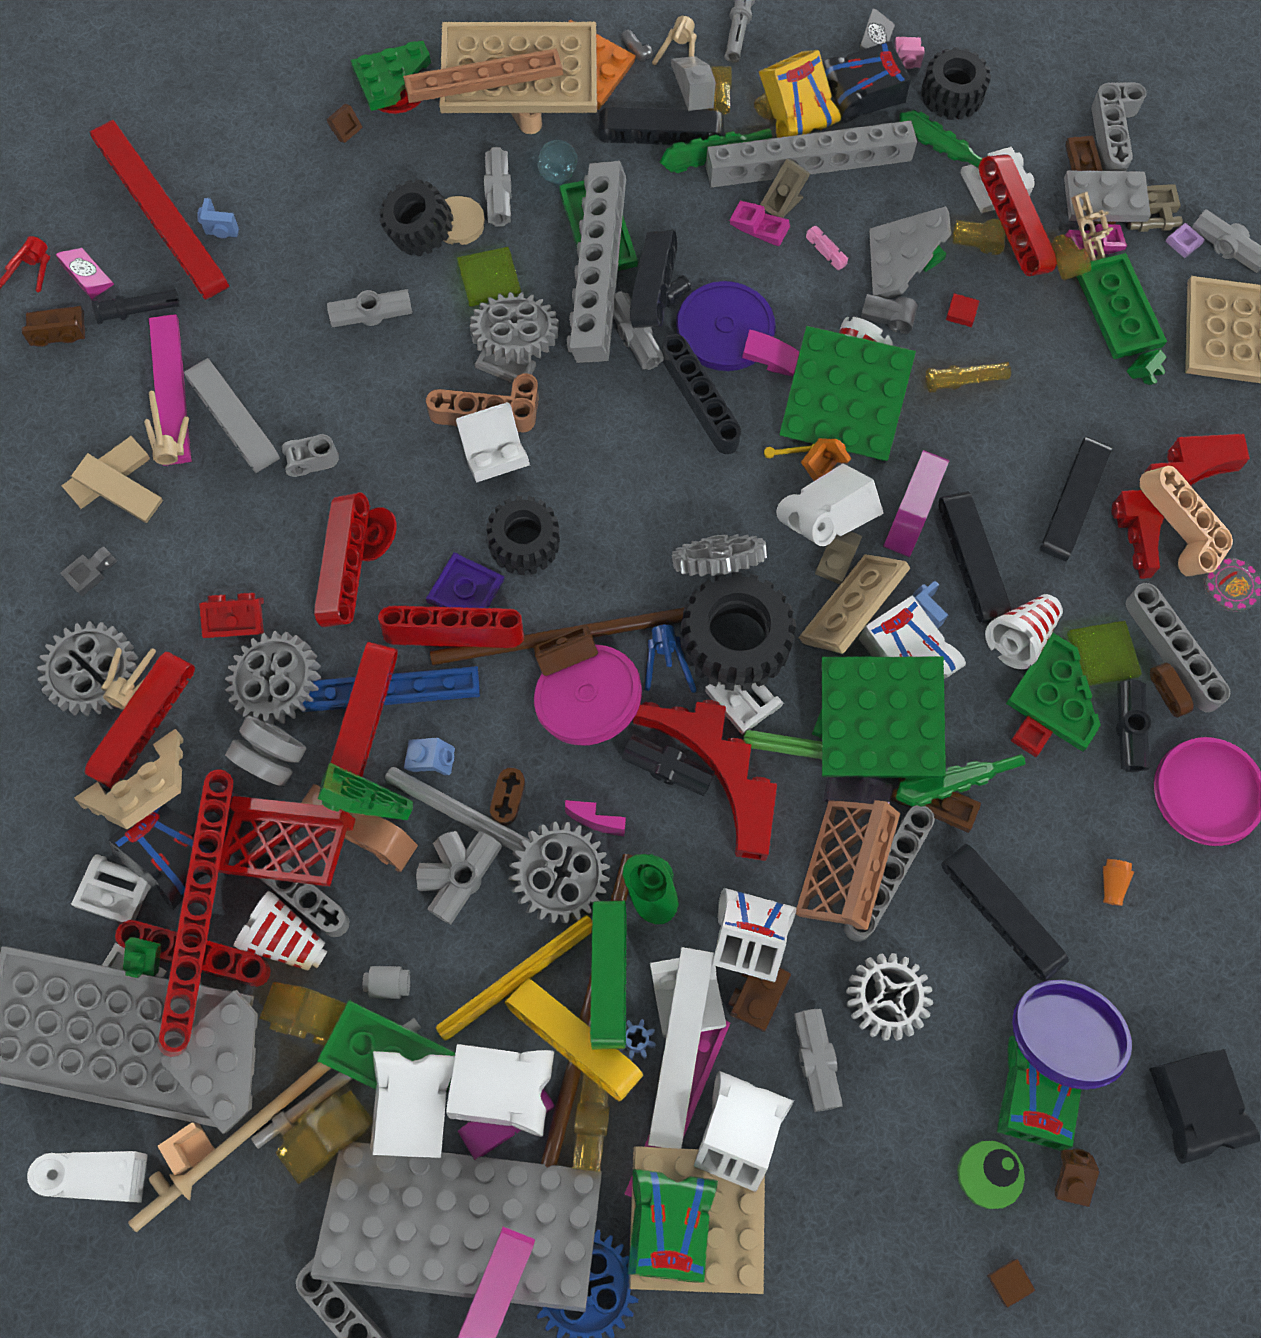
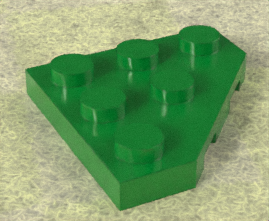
(383, 72)
(1058, 694)
(360, 796)

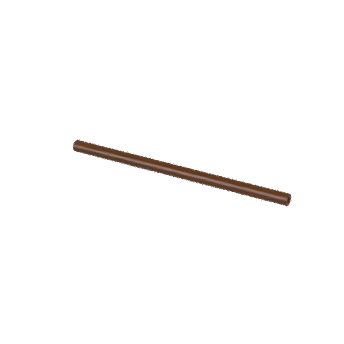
(530, 640)
(572, 1073)

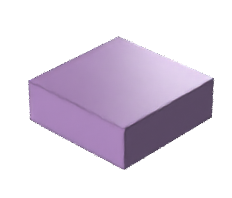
(1185, 240)

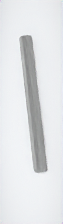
(454, 809)

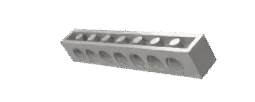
(813, 152)
(597, 262)

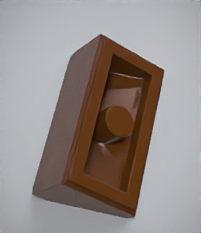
(565, 650)

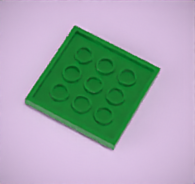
(847, 392)
(883, 717)

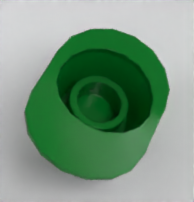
(651, 887)

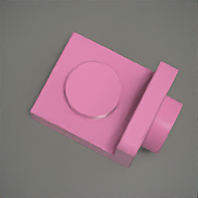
(909, 51)

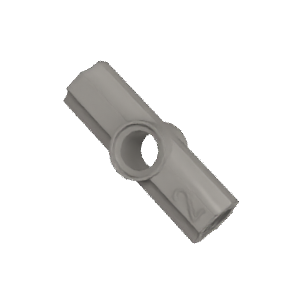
(497, 187)
(1229, 240)
(382, 306)
(638, 339)
(818, 1060)

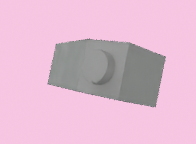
(695, 82)

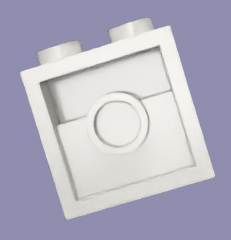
(975, 184)

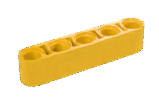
(572, 1039)

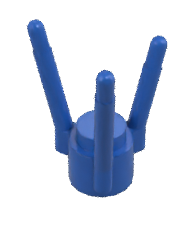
(665, 642)

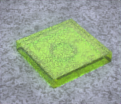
(488, 275)
(1106, 652)

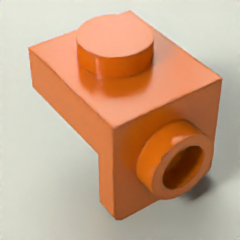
(824, 457)

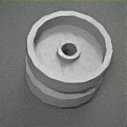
(265, 751)

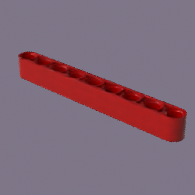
(160, 209)
(192, 924)

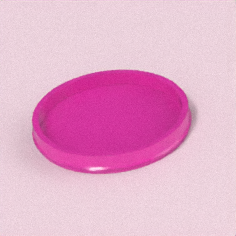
(589, 698)
(1209, 791)

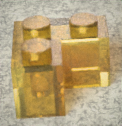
(301, 1012)
(322, 1135)

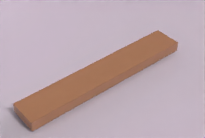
(483, 75)

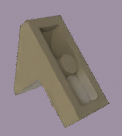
(785, 189)
(838, 557)

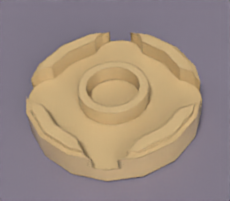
(467, 222)

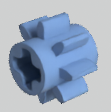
(644, 1036)

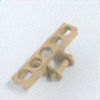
(1088, 219)

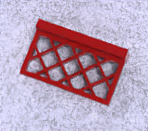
(296, 817)

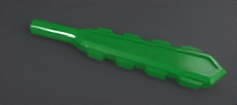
(941, 140)
(694, 154)
(922, 790)

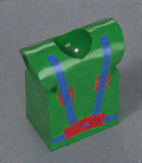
(1036, 1106)
(670, 1226)

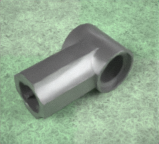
(896, 314)

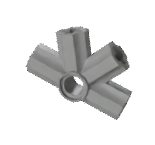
(455, 861)

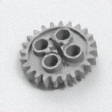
(514, 327)
(719, 555)
(273, 678)
(67, 687)
(534, 860)

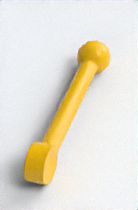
(769, 452)

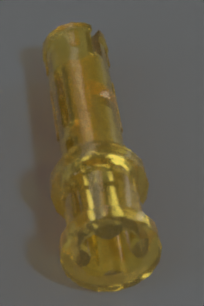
(955, 376)

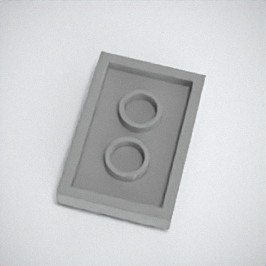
(1118, 192)

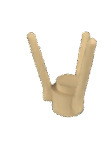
(681, 33)
(163, 446)
(121, 691)

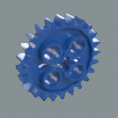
(596, 1319)

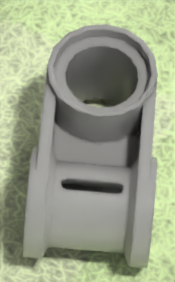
(307, 455)

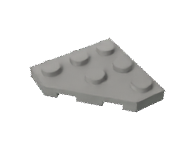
(905, 248)
(220, 1062)

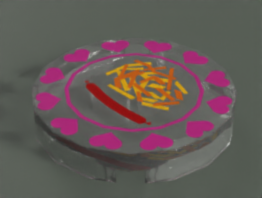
(1233, 586)

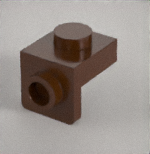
(1077, 1177)

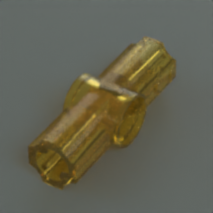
(590, 1126)

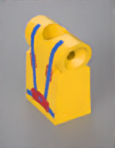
(799, 94)

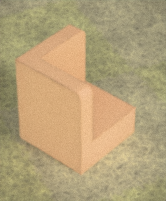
(186, 1148)

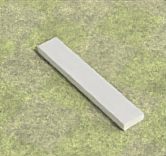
(680, 1048)

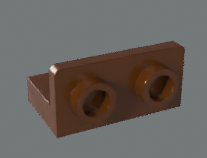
(54, 326)
(758, 999)

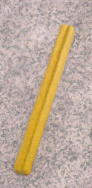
(514, 978)

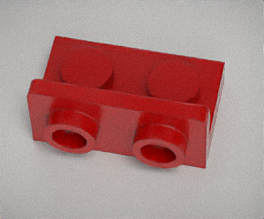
(231, 616)

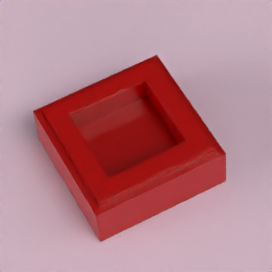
(962, 310)
(1031, 736)

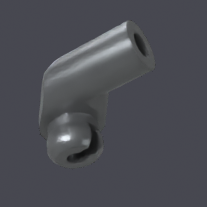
(633, 44)

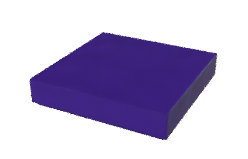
(465, 585)

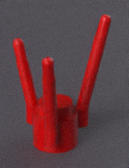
(31, 252)

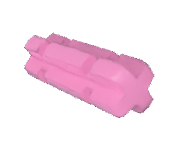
(827, 247)

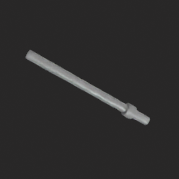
(284, 1121)

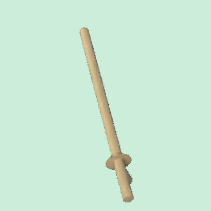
(184, 1183)

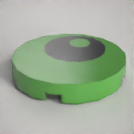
(991, 1174)

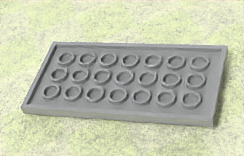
(92, 1033)
(438, 1220)

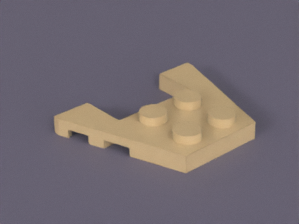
(142, 793)

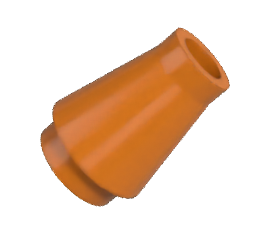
(1116, 880)

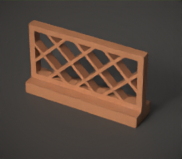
(867, 864)

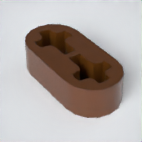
(1171, 689)
(501, 794)

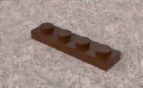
(1084, 157)

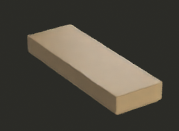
(122, 458)
(117, 488)

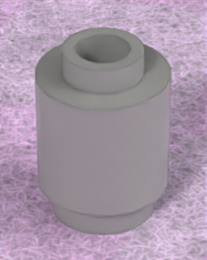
(386, 982)

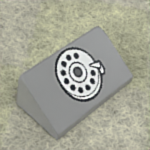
(877, 31)

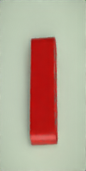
(1017, 215)
(342, 560)
(451, 626)
(364, 708)
(138, 719)
(235, 971)

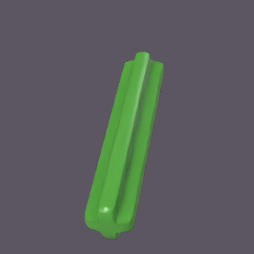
(783, 744)

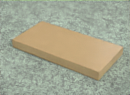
(854, 603)

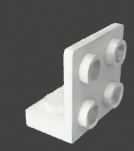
(491, 442)
(664, 980)

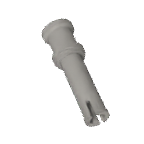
(740, 16)

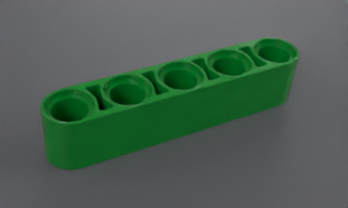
(608, 975)

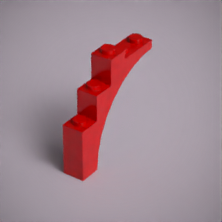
(1195, 460)
(702, 732)

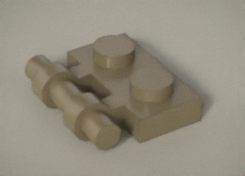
(1162, 201)

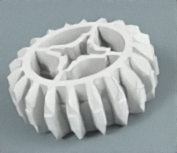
(883, 983)

